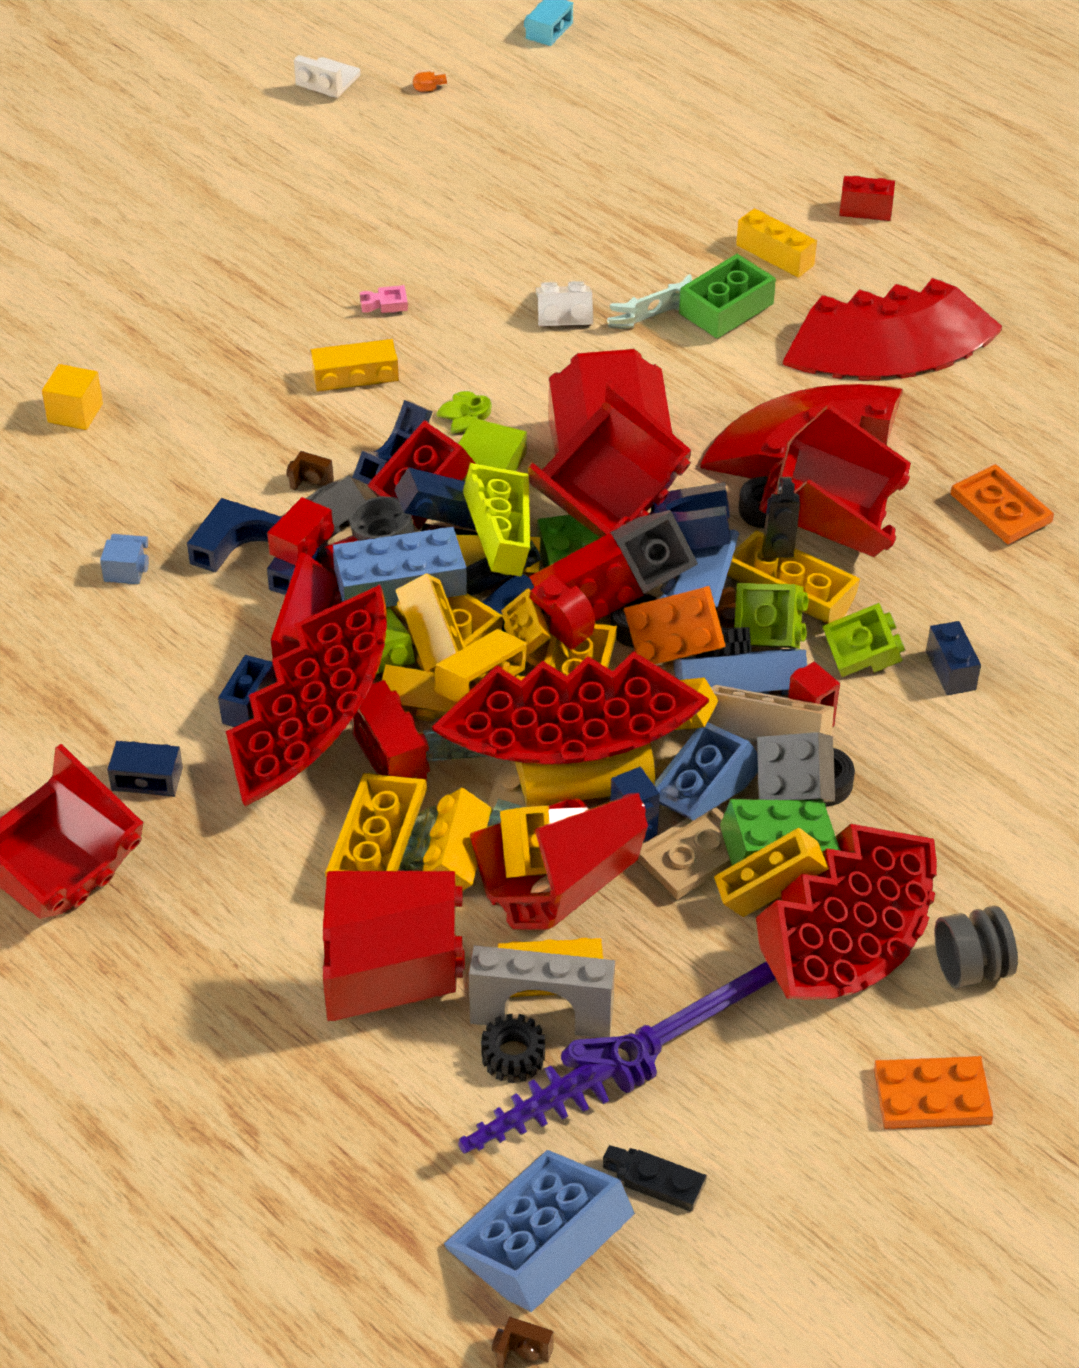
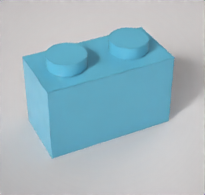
(549, 21)

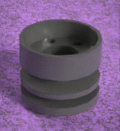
(380, 518)
(975, 947)

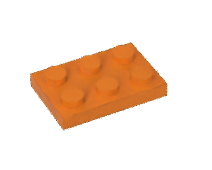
(1002, 504)
(675, 626)
(933, 1092)

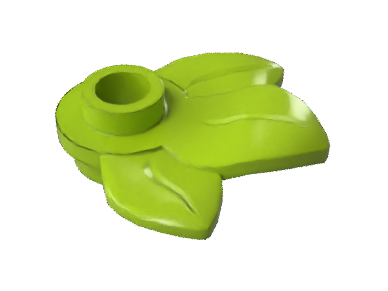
(465, 408)

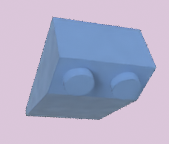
(707, 772)

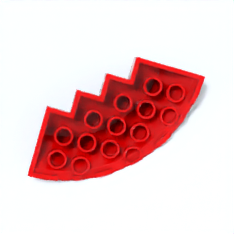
(892, 333)
(761, 435)
(313, 696)
(571, 716)
(852, 920)

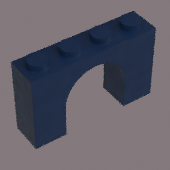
(700, 514)
(234, 525)

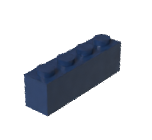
(434, 498)

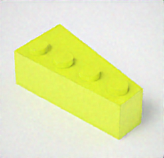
(501, 515)

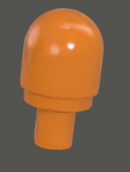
(427, 81)

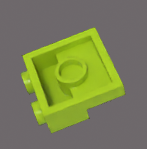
(772, 613)
(864, 640)

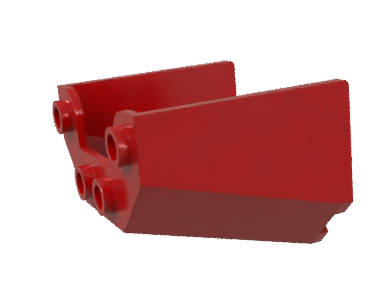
(581, 389)
(613, 466)
(841, 481)
(64, 839)
(578, 856)
(389, 939)

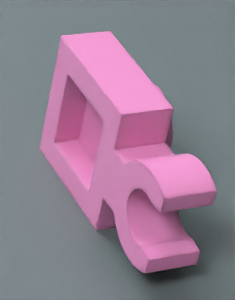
(387, 299)

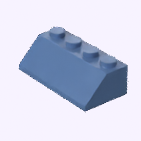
(710, 571)
(749, 671)

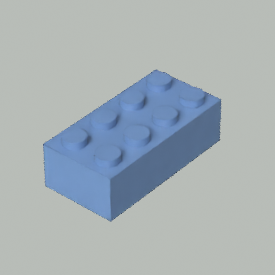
(399, 560)

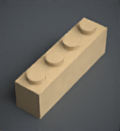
(760, 714)

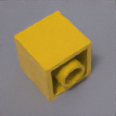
(72, 396)

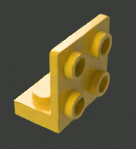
(527, 623)

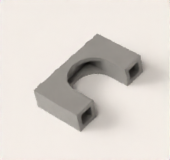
(580, 980)

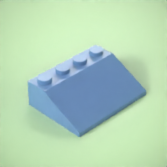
(541, 1228)

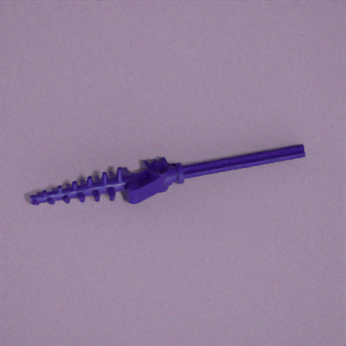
(599, 1060)

